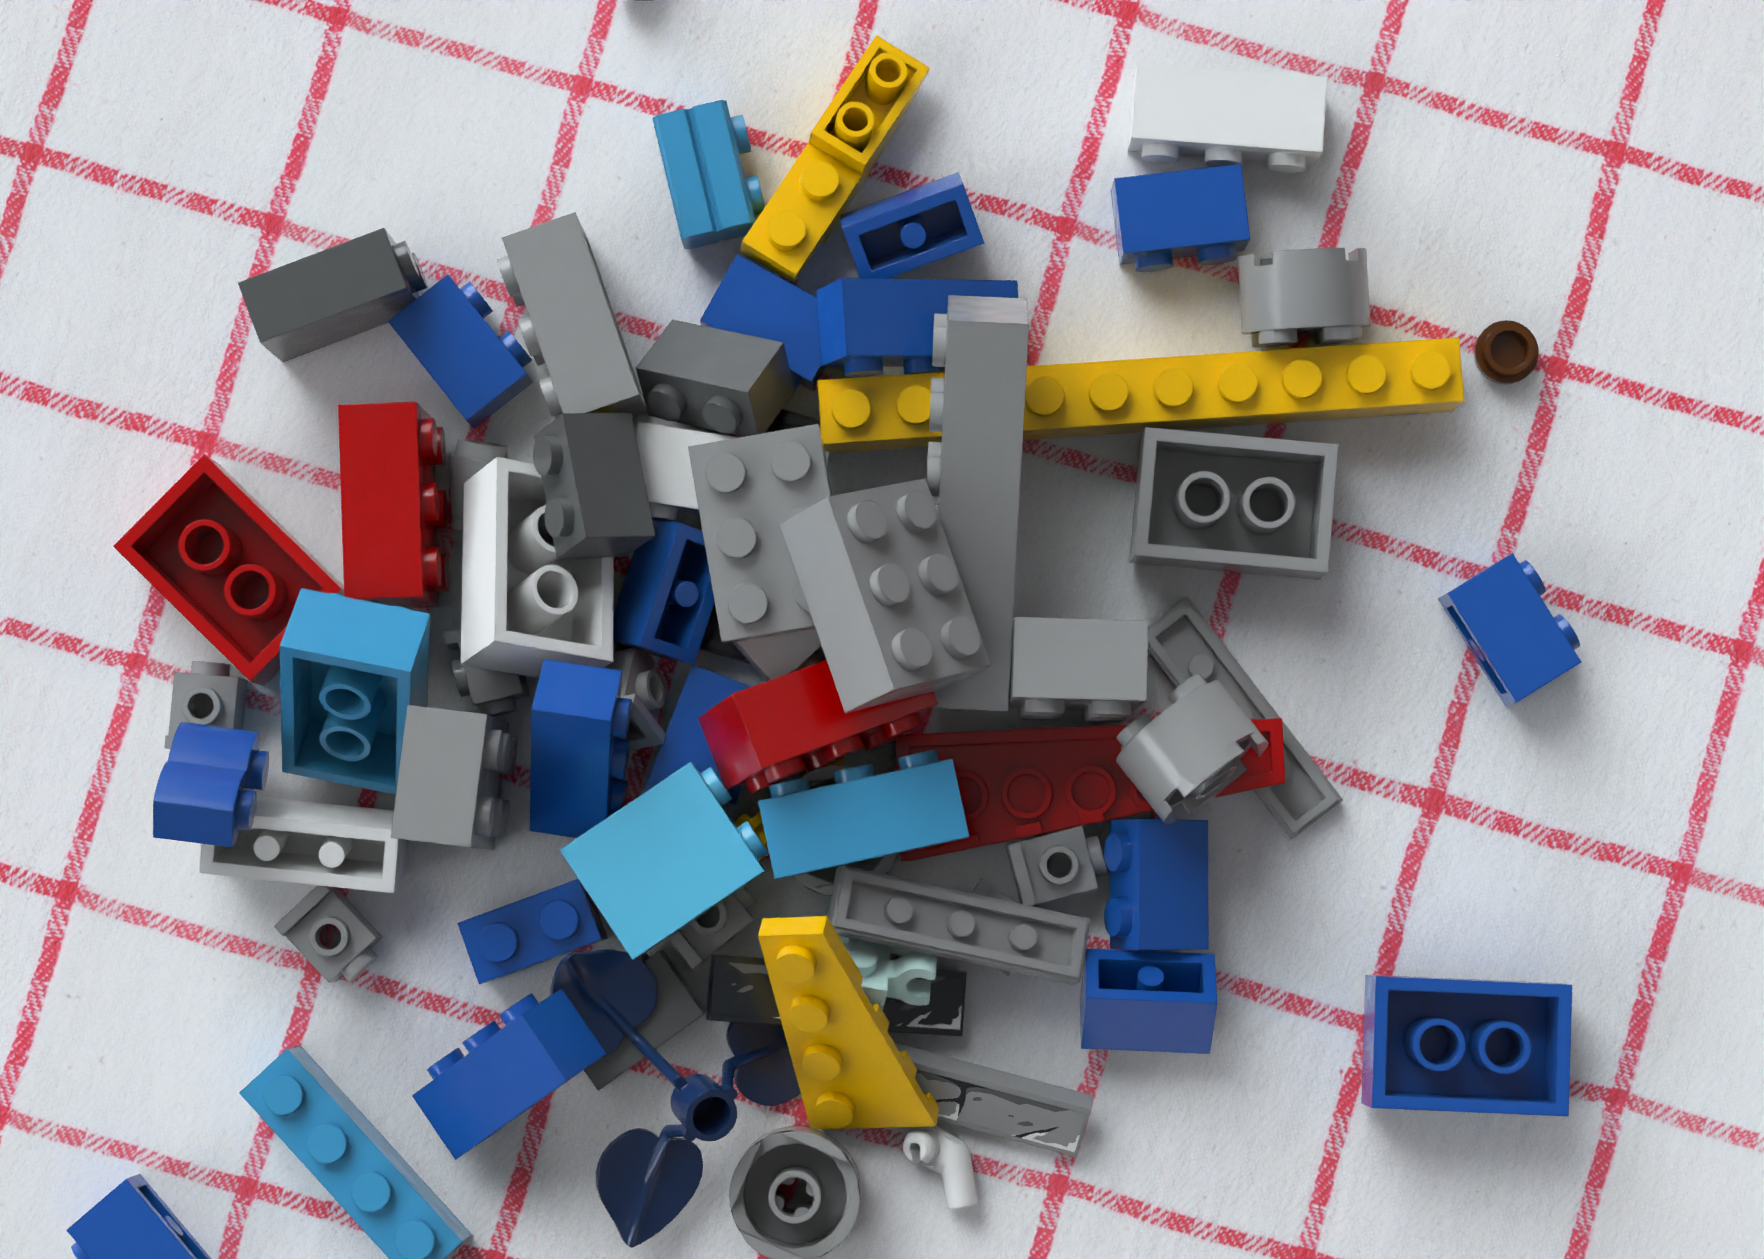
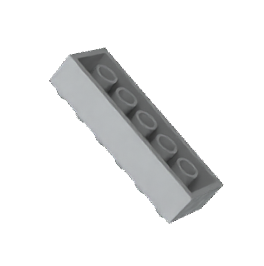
(980, 472)

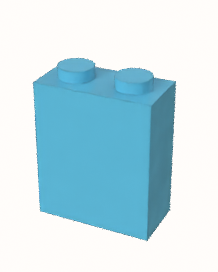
(666, 858)

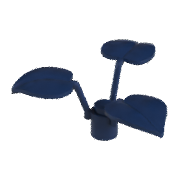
(651, 1177)

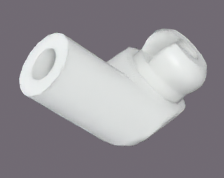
(947, 1157)

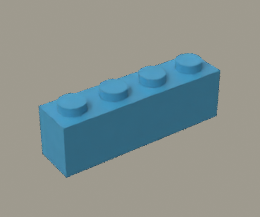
(353, 1159)

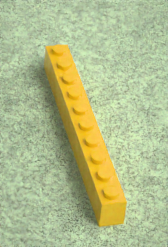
(1168, 393)

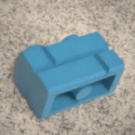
(706, 173)

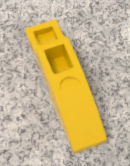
(835, 159)

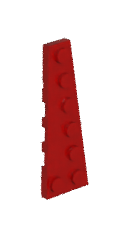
(1055, 779)

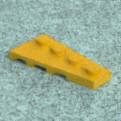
(834, 1034)

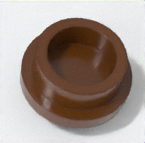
(1506, 352)

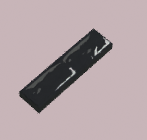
(743, 994)

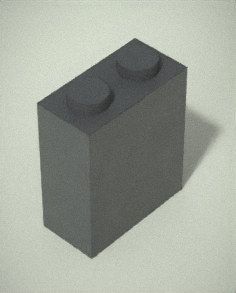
(332, 294)

